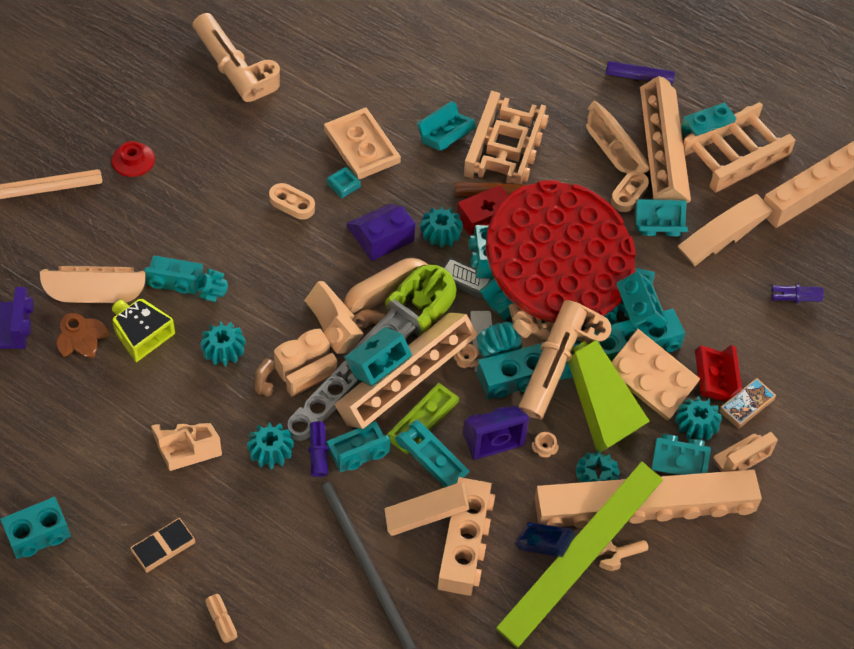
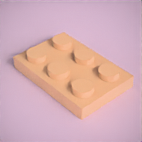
(362, 143)
(654, 374)

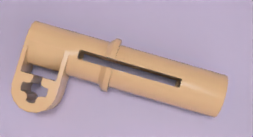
(249, 81)
(558, 351)

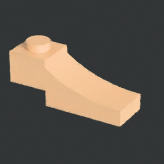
(334, 318)

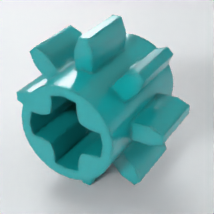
(211, 285)

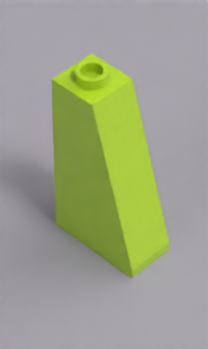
(604, 396)

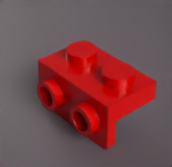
(718, 372)

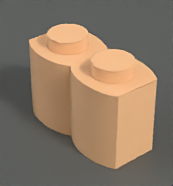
(299, 353)

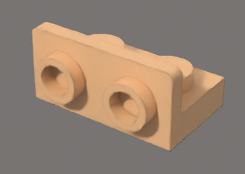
(746, 453)

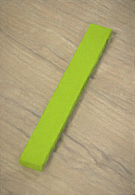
(579, 555)

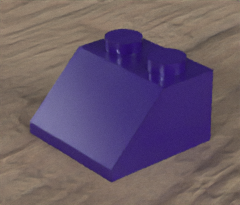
(383, 230)
(495, 431)

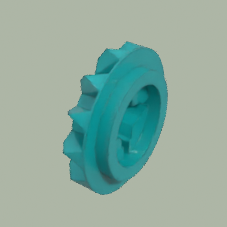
(586, 464)

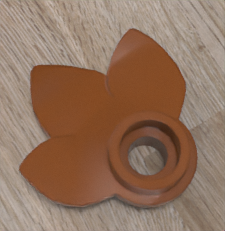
(82, 338)

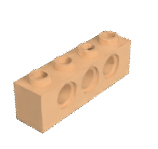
(459, 577)

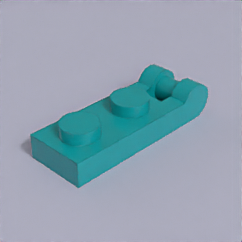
(432, 454)

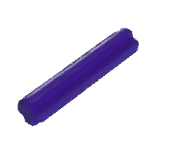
(638, 72)

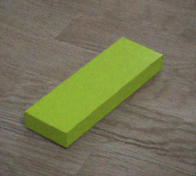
(428, 411)

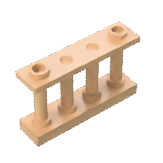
(740, 166)

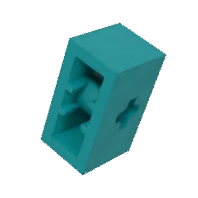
(378, 356)

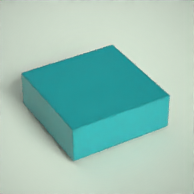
(343, 182)

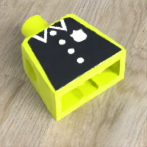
(141, 327)

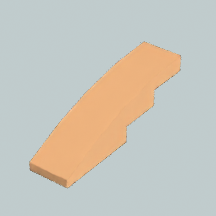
(725, 228)

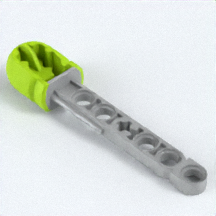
(436, 285)

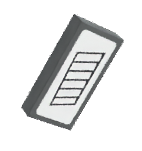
(465, 277)

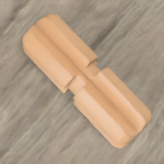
(222, 619)

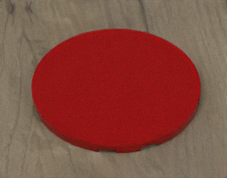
(558, 246)

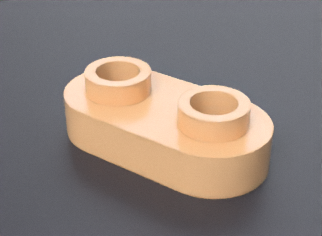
(625, 194)
(295, 201)

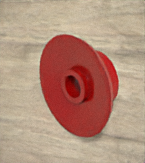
(133, 159)

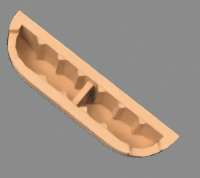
(615, 141)
(92, 284)
(380, 286)

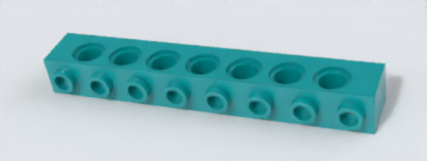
(517, 363)

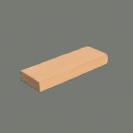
(426, 508)

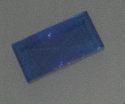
(545, 539)

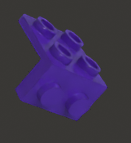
(15, 320)

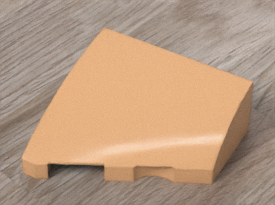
(187, 444)

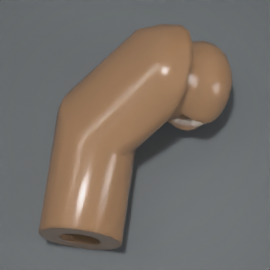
(367, 318)
(263, 387)

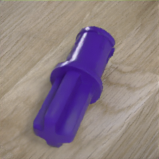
(797, 293)
(318, 449)

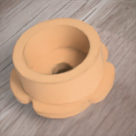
(469, 351)
(548, 439)

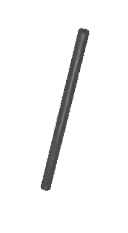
(368, 567)

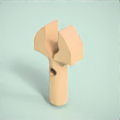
(525, 326)
(619, 553)

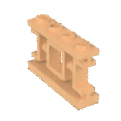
(487, 135)

